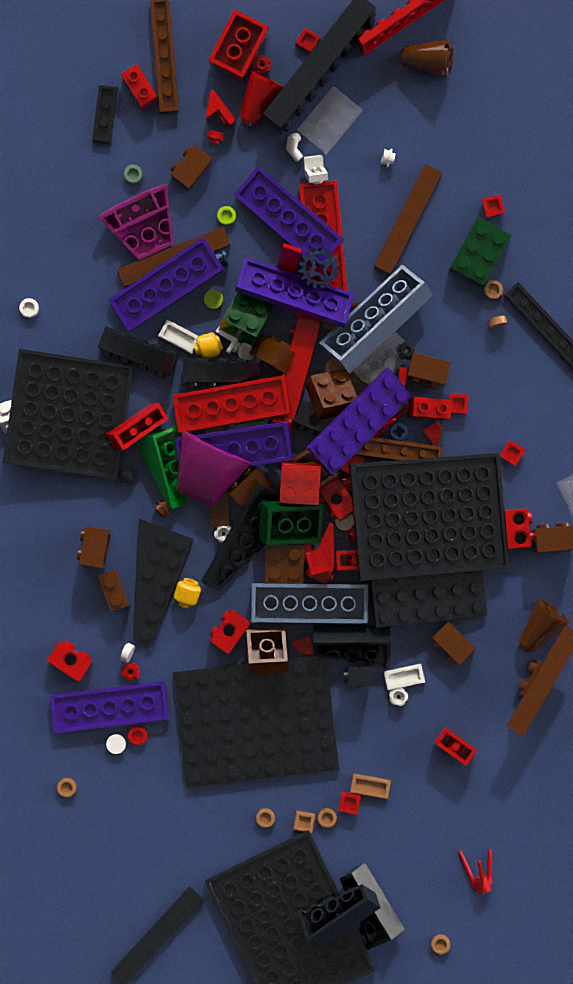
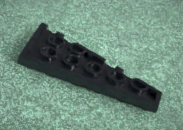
(241, 540)
(158, 568)

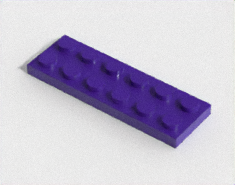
(287, 214)
(166, 284)
(292, 293)
(359, 422)
(255, 444)
(109, 707)

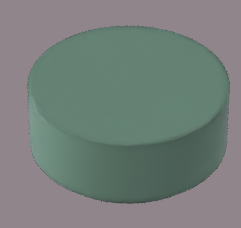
(133, 174)

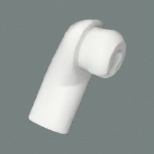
(291, 146)

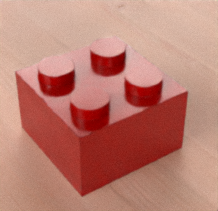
(300, 483)

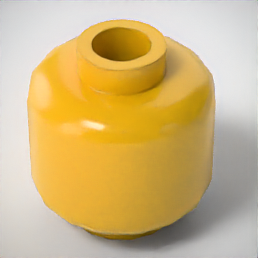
(208, 345)
(187, 593)

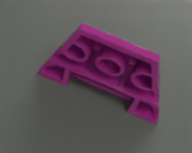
(142, 222)
(206, 470)

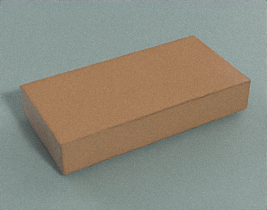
(370, 786)

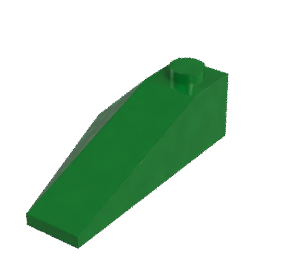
(161, 458)

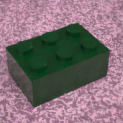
(480, 252)
(246, 318)
(290, 523)

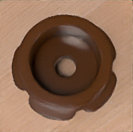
(162, 508)

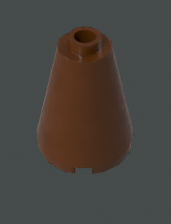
(429, 57)
(541, 626)

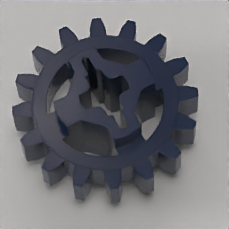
(326, 262)

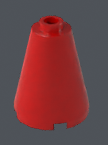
(258, 97)

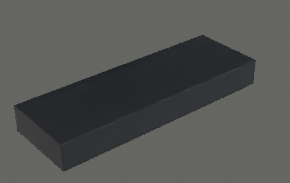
(105, 114)

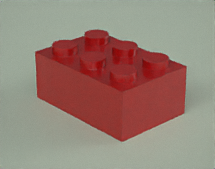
(238, 45)

